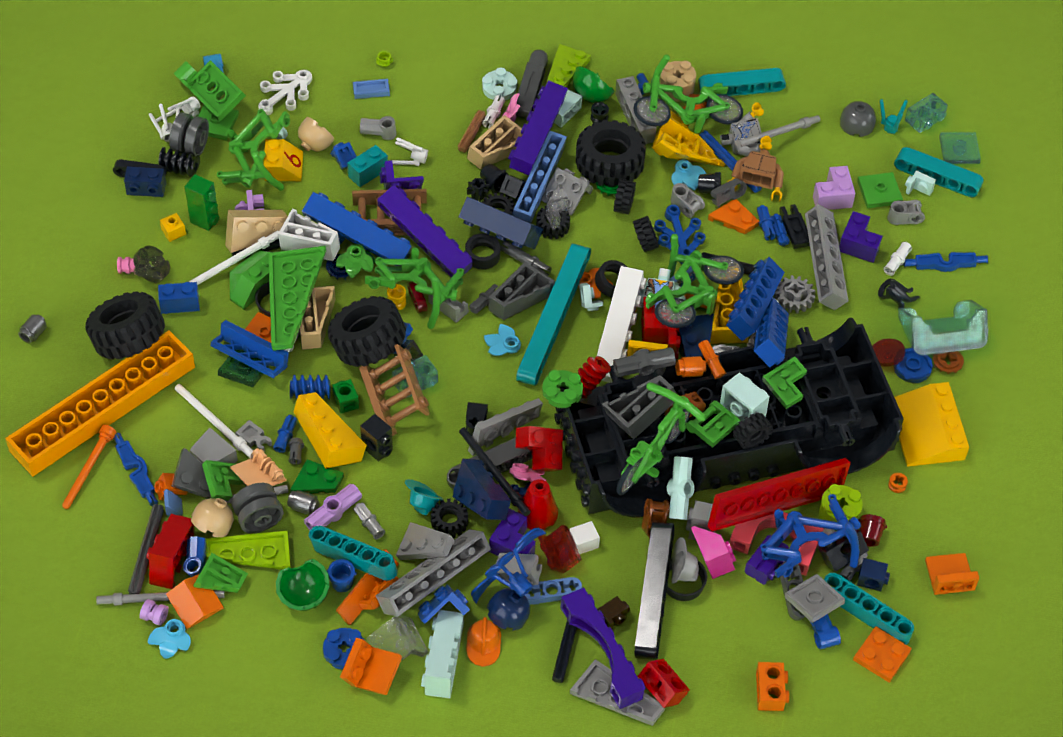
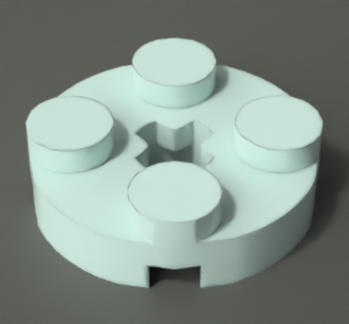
(499, 76)

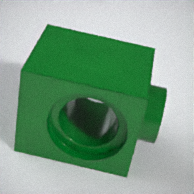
(345, 396)

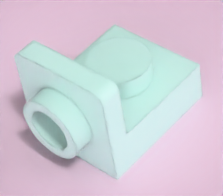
(921, 183)
(587, 295)

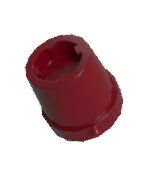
(872, 528)

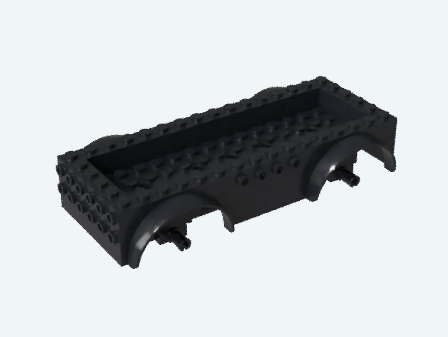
(853, 423)

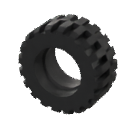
(610, 138)
(125, 325)
(366, 331)

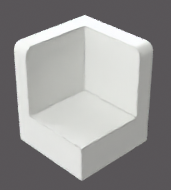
(585, 537)

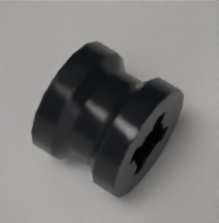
(599, 112)

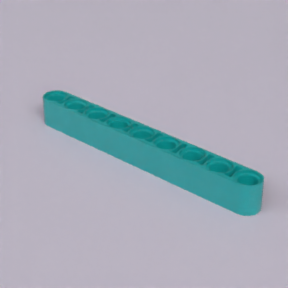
(553, 314)

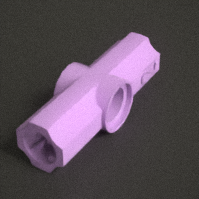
(341, 501)

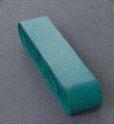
(746, 81)
(945, 173)
(358, 553)
(878, 609)

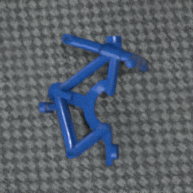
(795, 522)

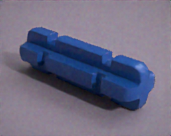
(780, 230)

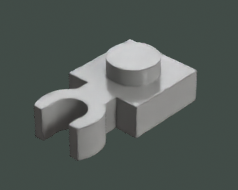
(253, 435)

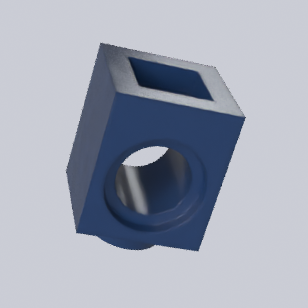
(873, 574)

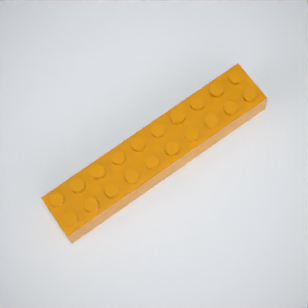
(99, 403)

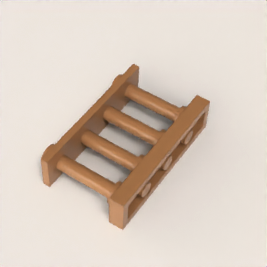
(370, 197)
(376, 390)

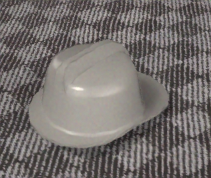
(684, 564)

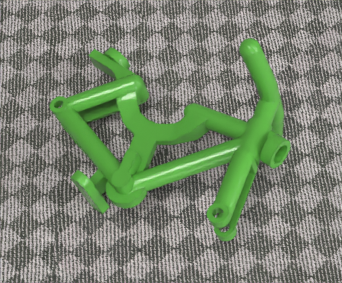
(242, 143)
(416, 268)

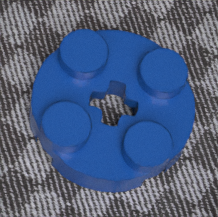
(336, 639)

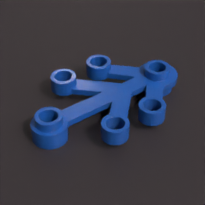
(672, 214)

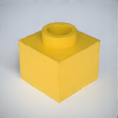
(172, 227)

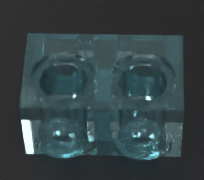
(926, 112)
(425, 373)

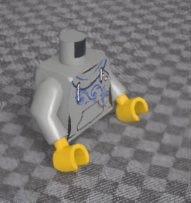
(745, 128)

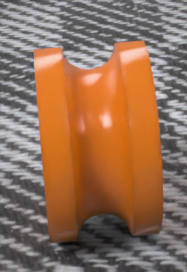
(895, 487)

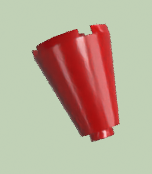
(541, 504)

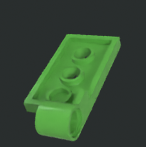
(201, 83)

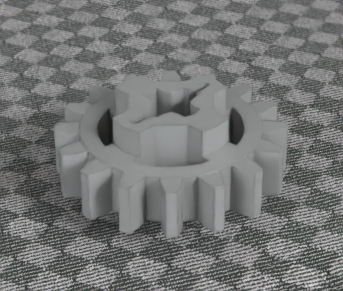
(795, 294)

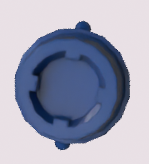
(341, 575)

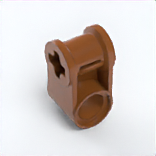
(654, 512)

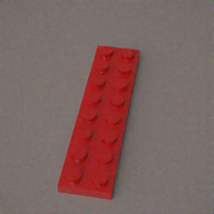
(776, 493)

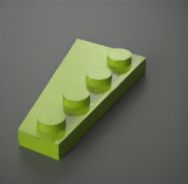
(565, 64)
(258, 549)

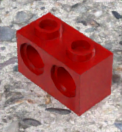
(663, 683)

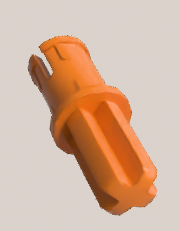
(711, 359)

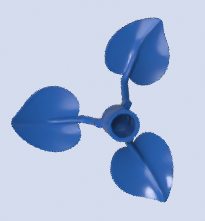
(517, 581)

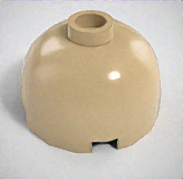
(314, 136)
(213, 516)

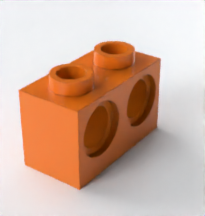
(767, 686)

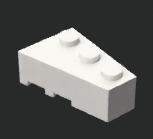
(301, 233)

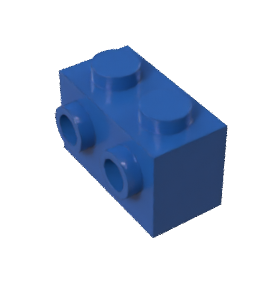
(178, 297)

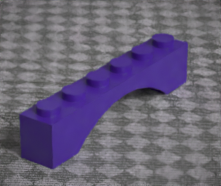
(581, 612)

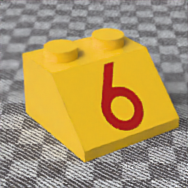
(283, 160)

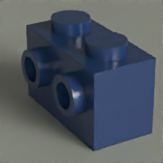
(145, 181)

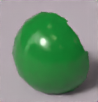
(591, 86)
(303, 586)

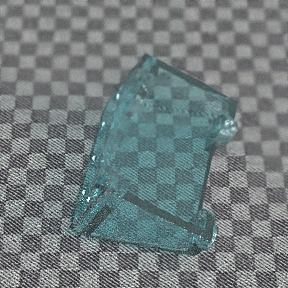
(962, 332)

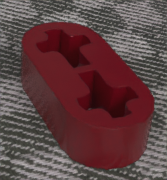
(417, 298)

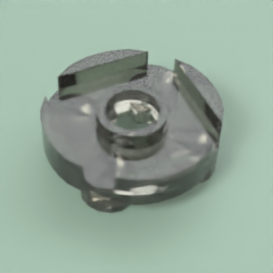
(145, 269)

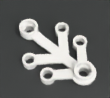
(301, 78)

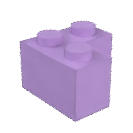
(837, 191)

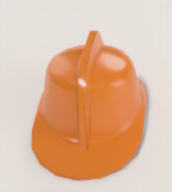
(483, 642)

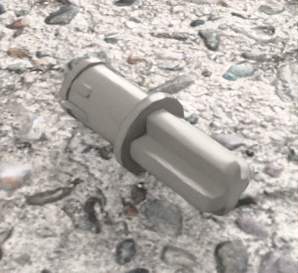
(369, 520)

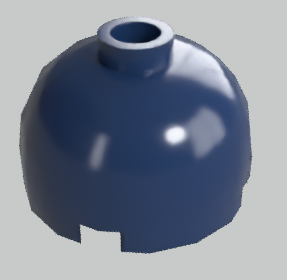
(508, 609)

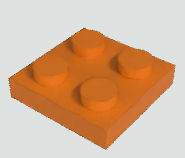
(882, 654)

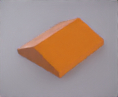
(193, 603)

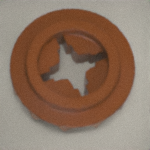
(954, 357)

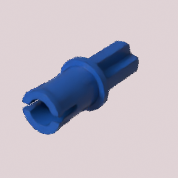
(766, 222)
(285, 434)

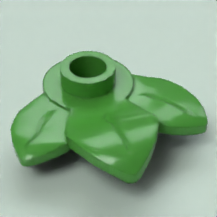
(355, 262)

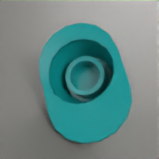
(422, 496)

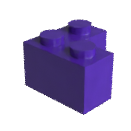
(858, 241)
(509, 533)

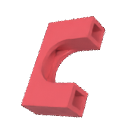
(744, 535)

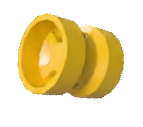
(398, 296)

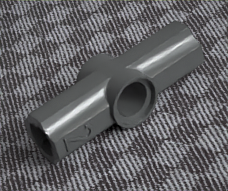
(644, 362)

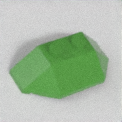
(248, 278)

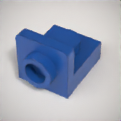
(343, 154)

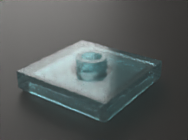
(960, 147)

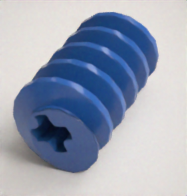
(307, 386)

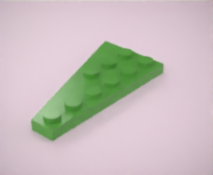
(291, 285)

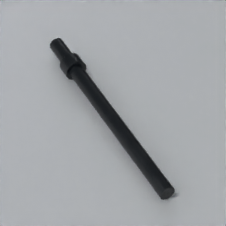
(515, 497)

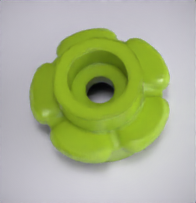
(384, 59)

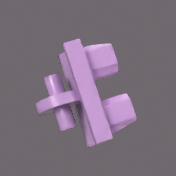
(252, 202)

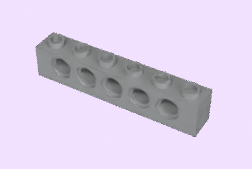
(826, 257)
(432, 573)

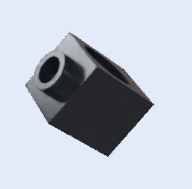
(512, 186)

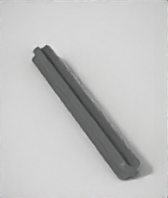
(148, 541)

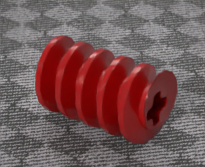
(593, 373)

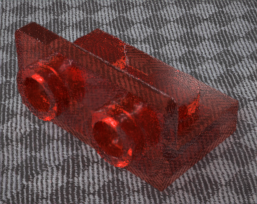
(560, 549)

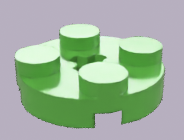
(566, 379)

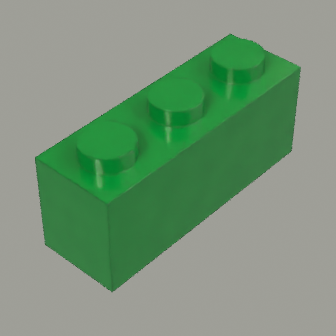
(202, 202)

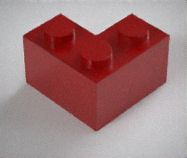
(545, 446)

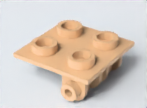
(259, 470)

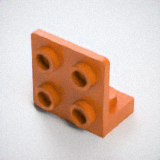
(951, 574)
(370, 667)

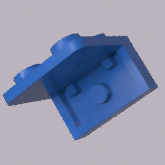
(442, 596)

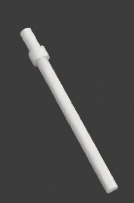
(262, 243)
(238, 442)

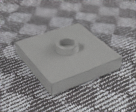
(814, 598)

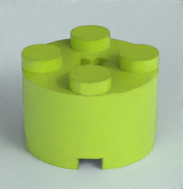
(848, 498)

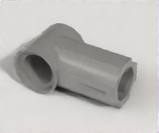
(384, 127)

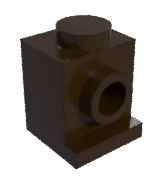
(614, 612)

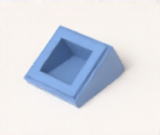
(173, 503)

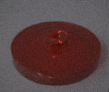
(889, 352)

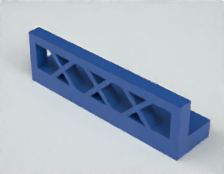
(254, 348)

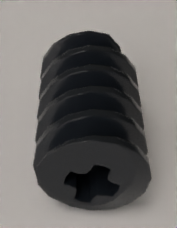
(178, 163)

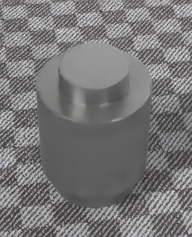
(32, 328)
(303, 502)

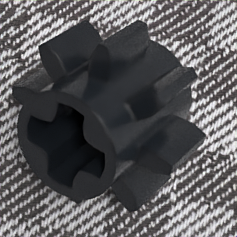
(478, 189)

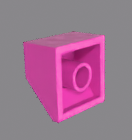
(716, 552)

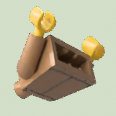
(760, 170)

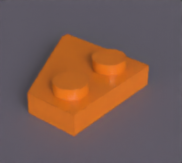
(735, 216)

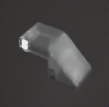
(556, 204)

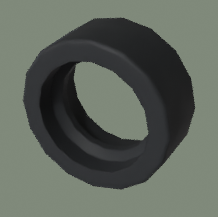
(483, 240)
(600, 280)

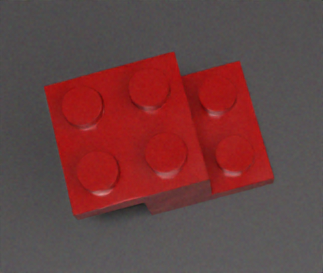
(656, 332)

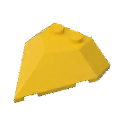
(678, 142)

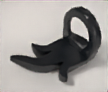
(896, 292)

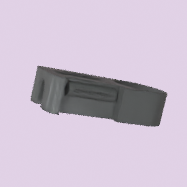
(727, 191)

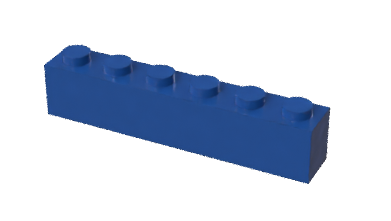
(356, 229)

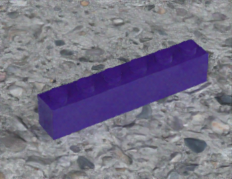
(538, 127)
(424, 231)

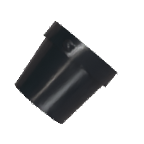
(493, 177)
(708, 182)

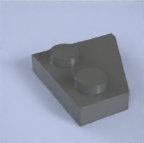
(190, 475)

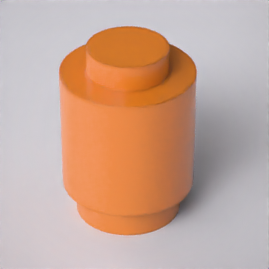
(690, 366)

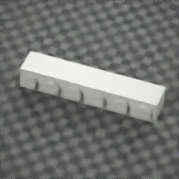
(621, 315)

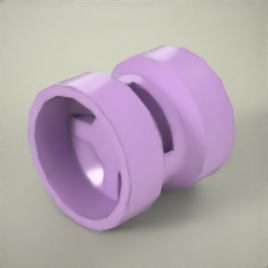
(154, 612)

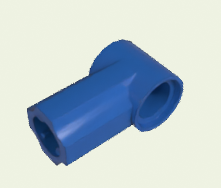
(195, 555)
(825, 633)

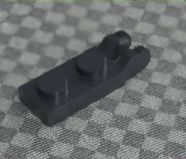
(795, 227)

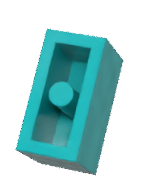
(366, 165)

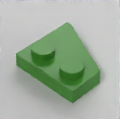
(220, 575)

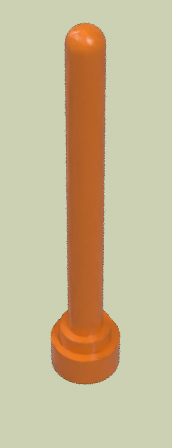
(106, 434)

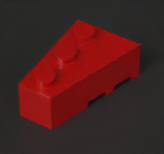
(168, 550)

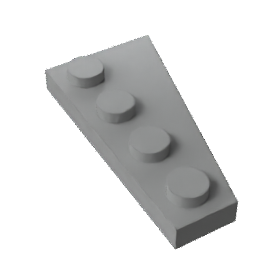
(504, 423)
(595, 687)

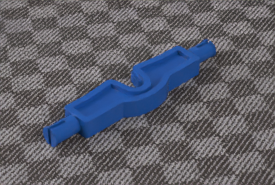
(956, 261)
(139, 476)

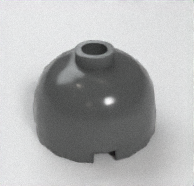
(858, 118)

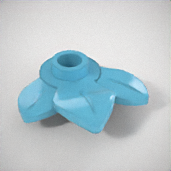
(687, 176)
(501, 342)
(169, 641)

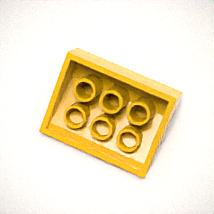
(931, 426)

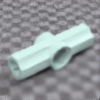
(680, 488)

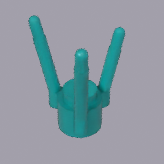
(892, 122)

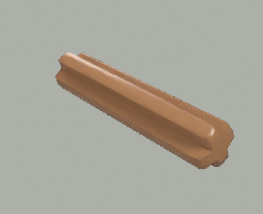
(471, 131)

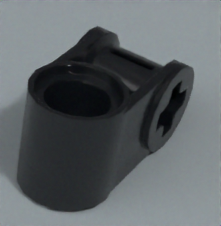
(475, 413)

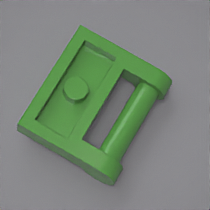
(716, 428)

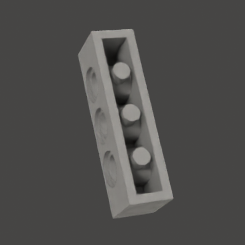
(627, 94)

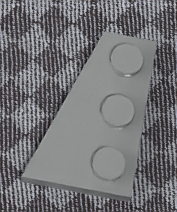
(423, 543)

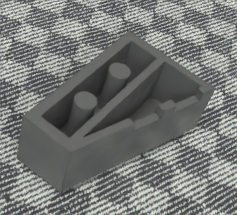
(520, 291)
(638, 408)

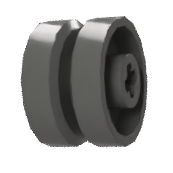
(189, 134)
(257, 507)

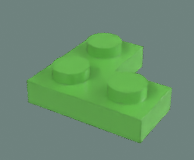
(781, 381)
(219, 477)

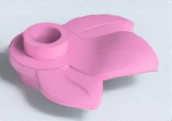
(512, 108)
(523, 473)

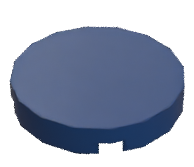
(914, 367)

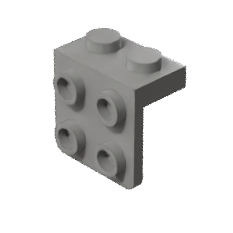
(572, 186)

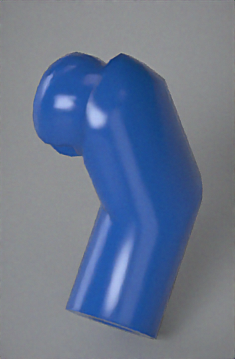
(641, 79)

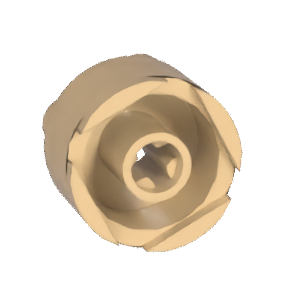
(679, 74)

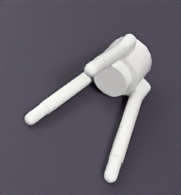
(188, 106)
(166, 127)
(418, 153)

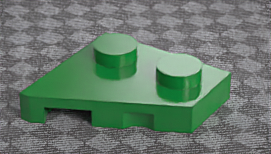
(317, 479)

